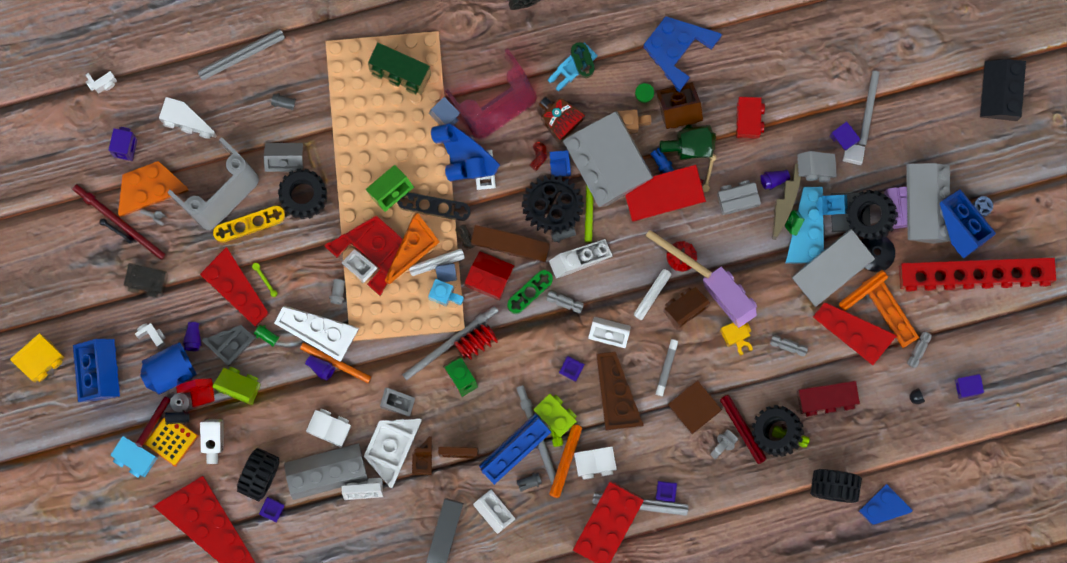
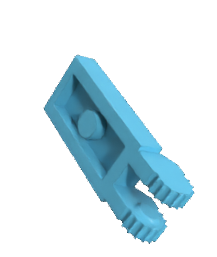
(569, 70)

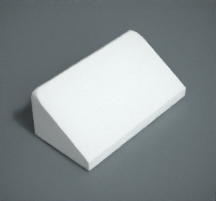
(609, 332)
(494, 511)

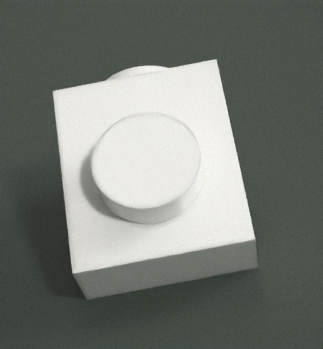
(104, 83)
(156, 335)

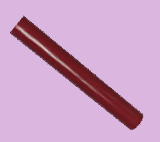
(152, 422)

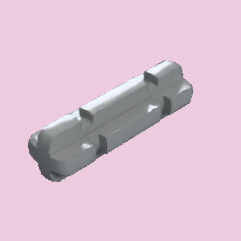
(564, 302)
(789, 345)
(919, 349)

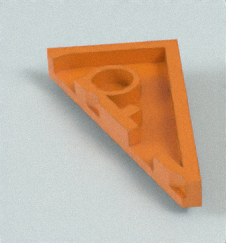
(415, 244)

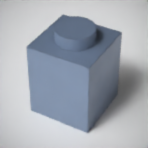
(444, 112)

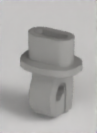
(726, 441)

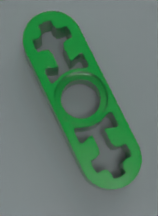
(536, 278)

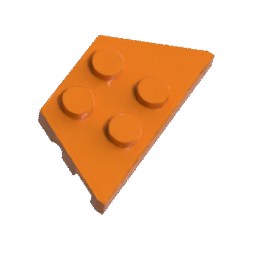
(147, 187)

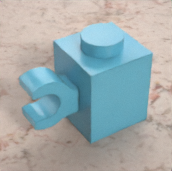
(443, 293)

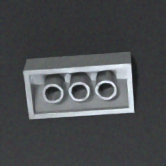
(926, 188)
(325, 471)

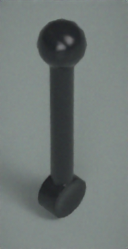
(129, 239)

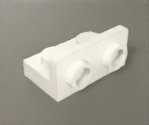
(368, 489)

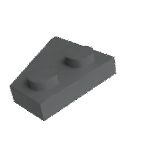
(229, 344)

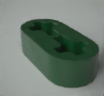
(586, 58)

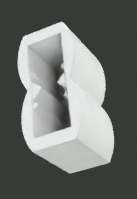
(329, 428)
(595, 462)

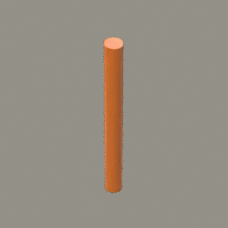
(340, 365)

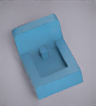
(832, 204)

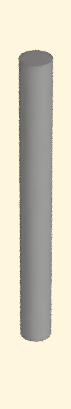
(869, 108)

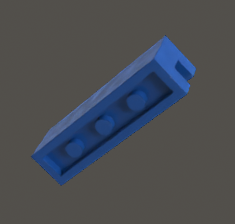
(515, 448)

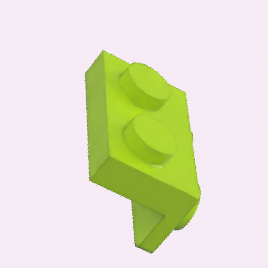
(555, 415)

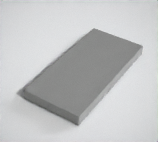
(833, 267)

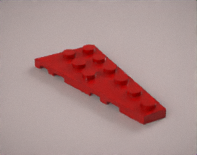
(203, 519)

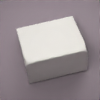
(854, 154)

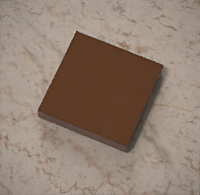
(694, 407)
(457, 452)

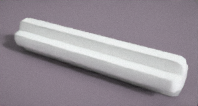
(430, 264)
(652, 294)

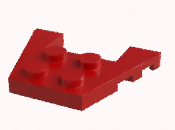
(376, 243)

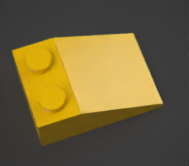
(38, 358)

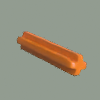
(863, 290)

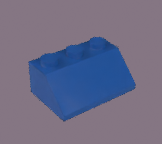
(96, 370)

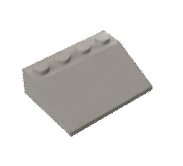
(608, 159)

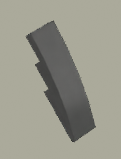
(445, 531)

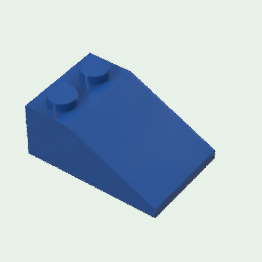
(965, 224)

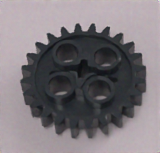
(537, 197)

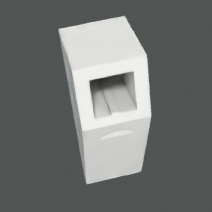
(180, 115)
(580, 258)

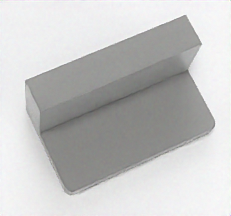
(283, 157)

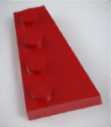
(857, 333)

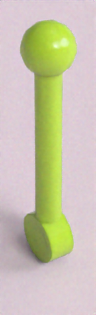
(256, 267)

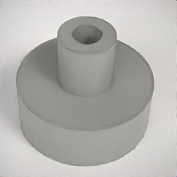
(184, 405)

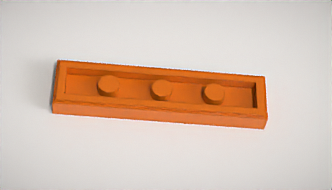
(893, 315)

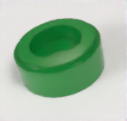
(644, 93)

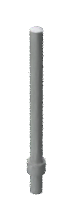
(479, 319)
(527, 405)

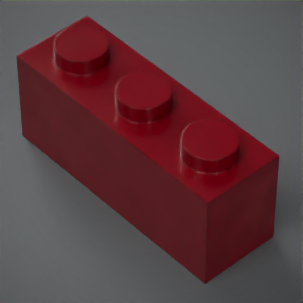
(828, 398)

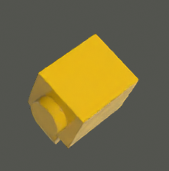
(735, 335)

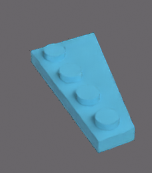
(810, 237)

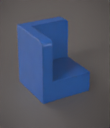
(560, 163)

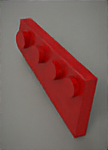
(232, 284)

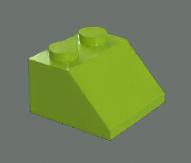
(237, 386)

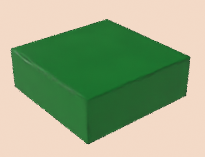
(794, 222)

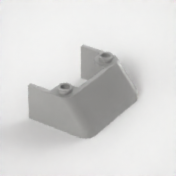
(213, 212)

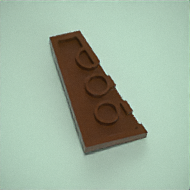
(617, 401)

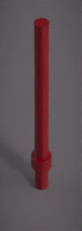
(90, 199)

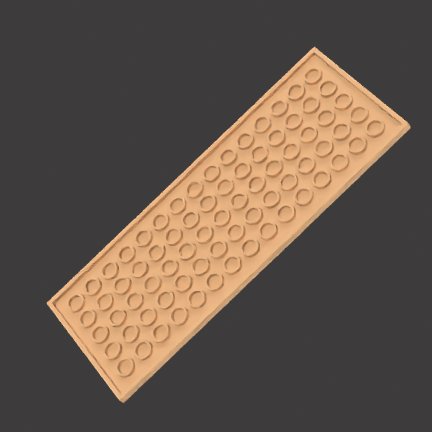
(373, 131)

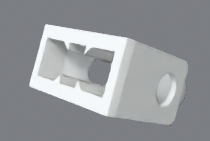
(212, 430)

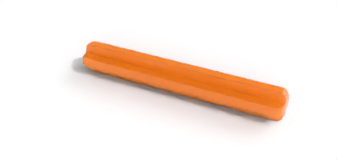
(565, 461)

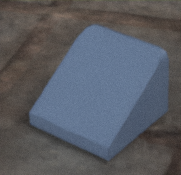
(446, 272)

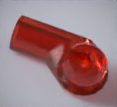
(541, 155)

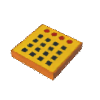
(171, 441)

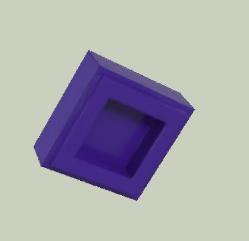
(571, 368)
(666, 491)
(271, 509)

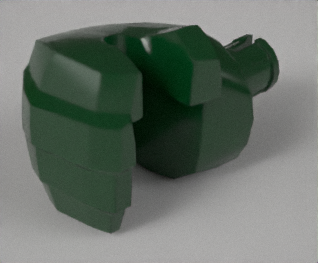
(692, 142)

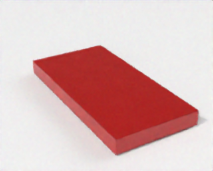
(666, 193)

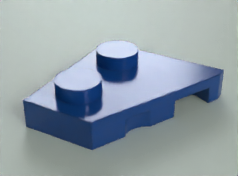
(884, 506)

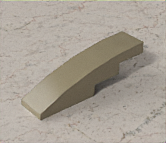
(784, 206)

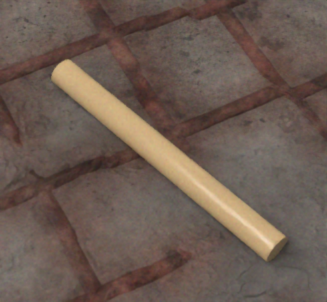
(679, 254)

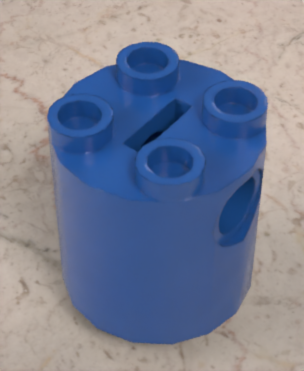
(167, 369)

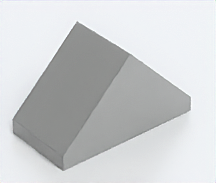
(397, 402)

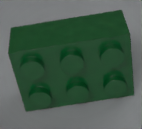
(399, 69)

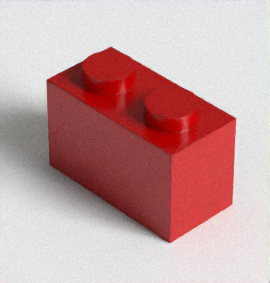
(749, 117)

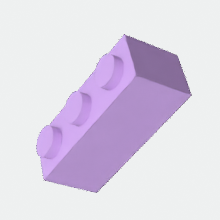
(730, 297)

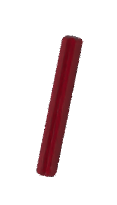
(743, 429)

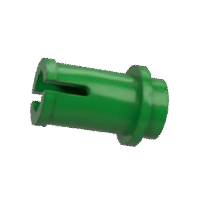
(266, 335)

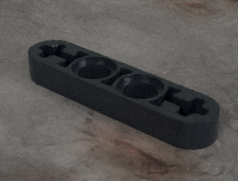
(433, 209)

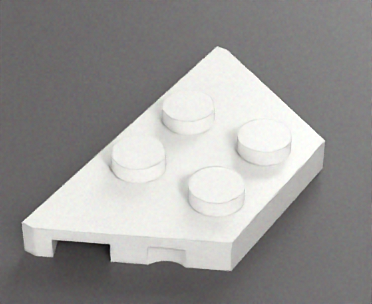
(390, 447)

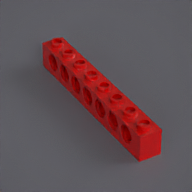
(1045, 267)

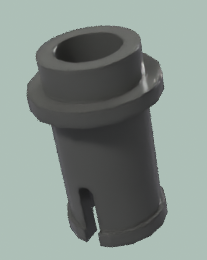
(282, 101)
(557, 237)
(529, 482)

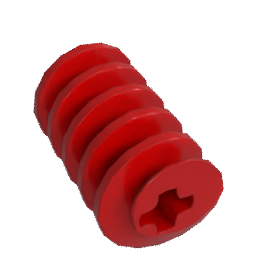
(476, 341)

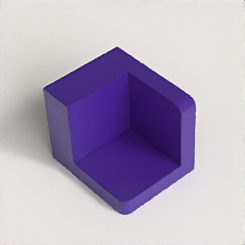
(845, 136)
(969, 386)

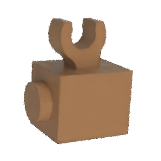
(632, 121)

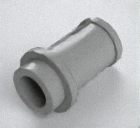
(337, 291)

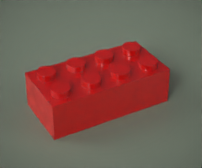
(608, 524)

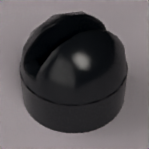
(916, 397)

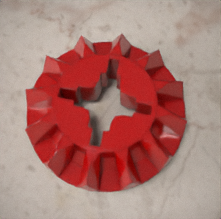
(674, 262)

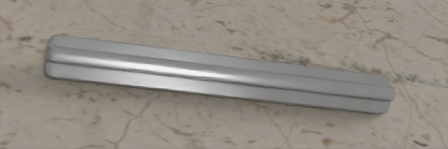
(241, 54)
(656, 506)

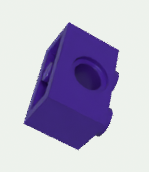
(123, 144)

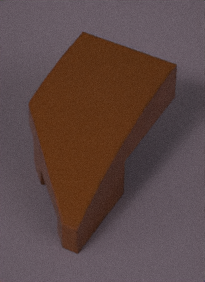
(423, 458)

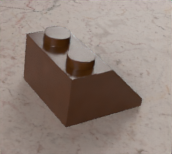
(679, 107)
(686, 307)

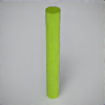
(588, 216)

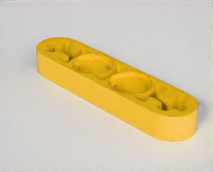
(248, 221)

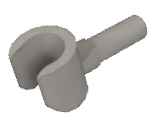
(155, 216)

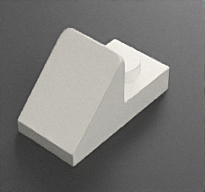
(359, 266)

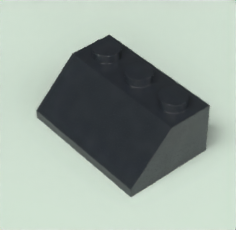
(1003, 89)

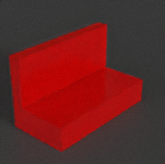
(200, 390)

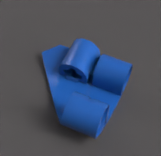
(467, 157)

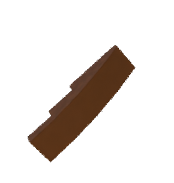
(510, 243)

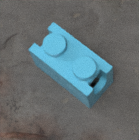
(134, 457)

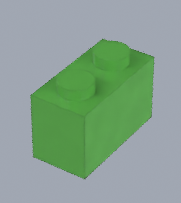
(389, 188)

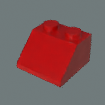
(489, 275)

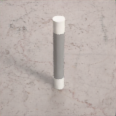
(666, 368)

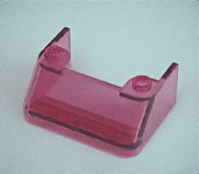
(503, 108)

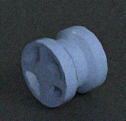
(985, 203)

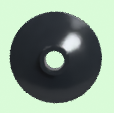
(886, 257)

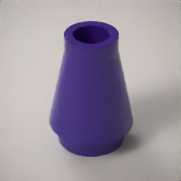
(774, 178)
(192, 337)
(321, 368)

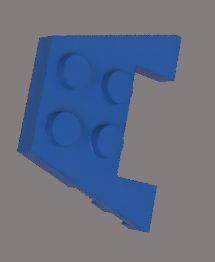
(670, 43)

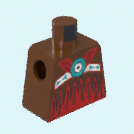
(560, 117)

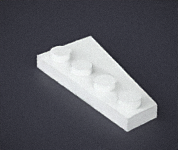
(321, 332)

